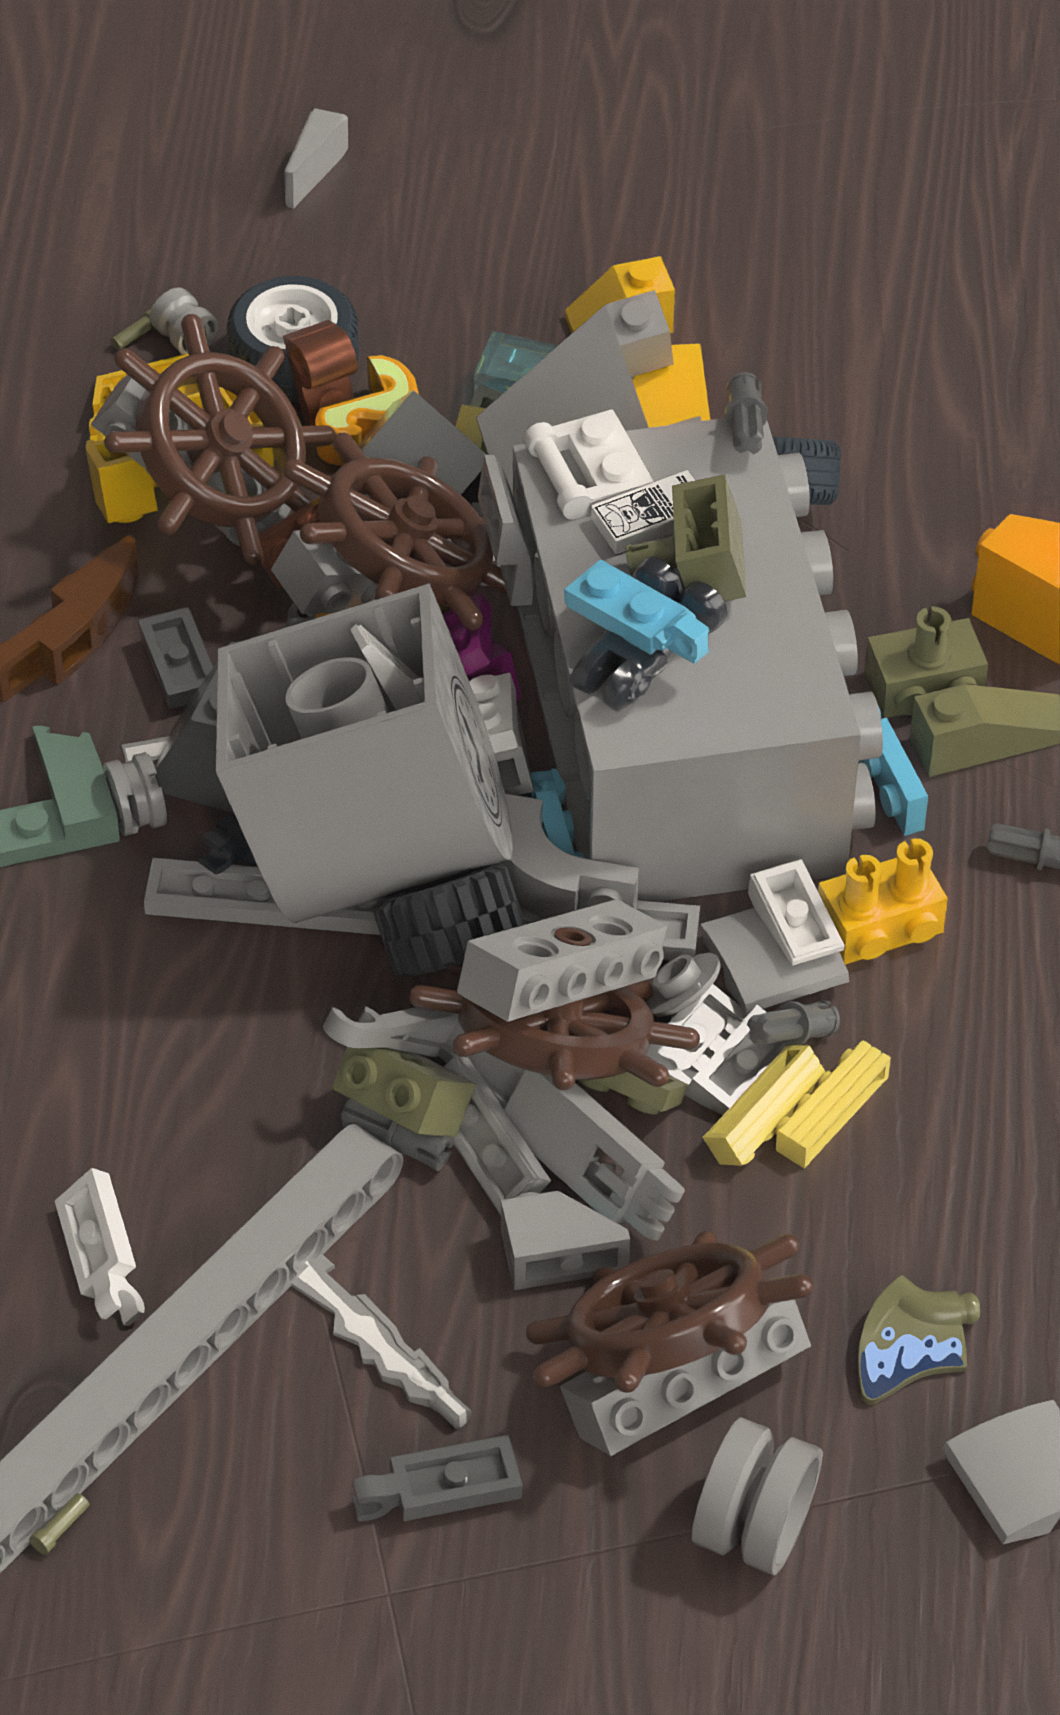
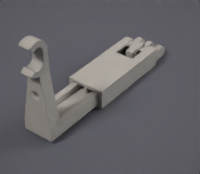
(555, 1124)

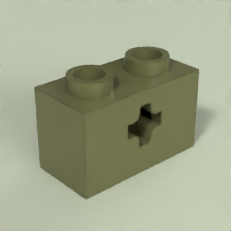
(405, 1089)

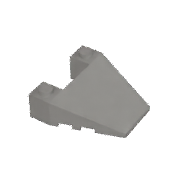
(584, 376)

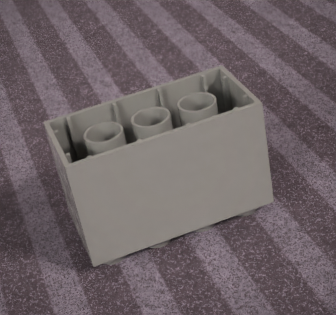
(723, 756)

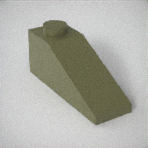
(981, 725)

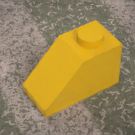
(624, 282)

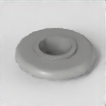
(682, 983)

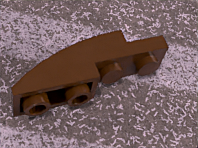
(82, 618)

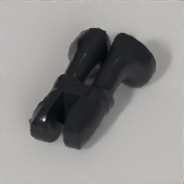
(632, 665)

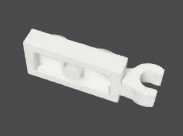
(99, 1245)

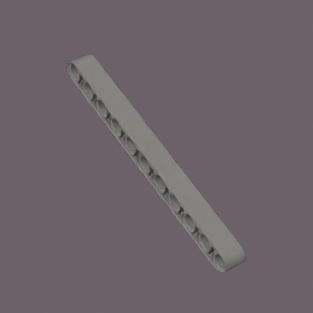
(189, 1332)

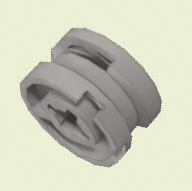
(136, 793)

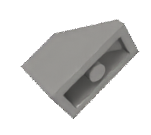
(558, 1240)

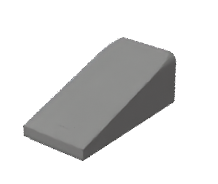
(315, 154)

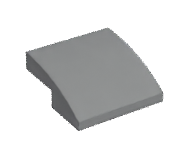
(505, 532)
(757, 967)
(725, 1057)
(1013, 1470)

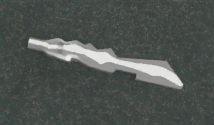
(380, 1343)

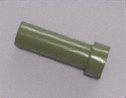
(132, 332)
(44, 1538)

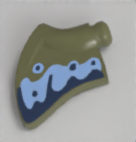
(912, 1337)

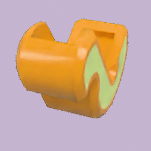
(387, 382)

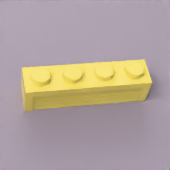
(832, 1103)
(763, 1105)

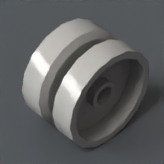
(757, 1496)

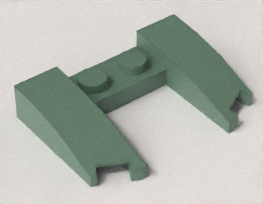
(79, 808)

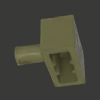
(704, 538)
(923, 661)

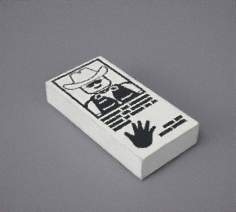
(638, 514)

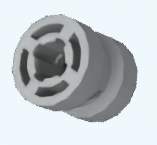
(169, 312)

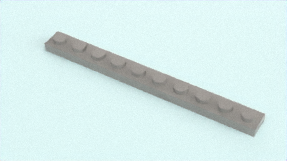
(242, 896)

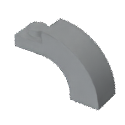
(552, 880)

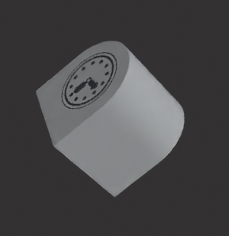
(339, 783)

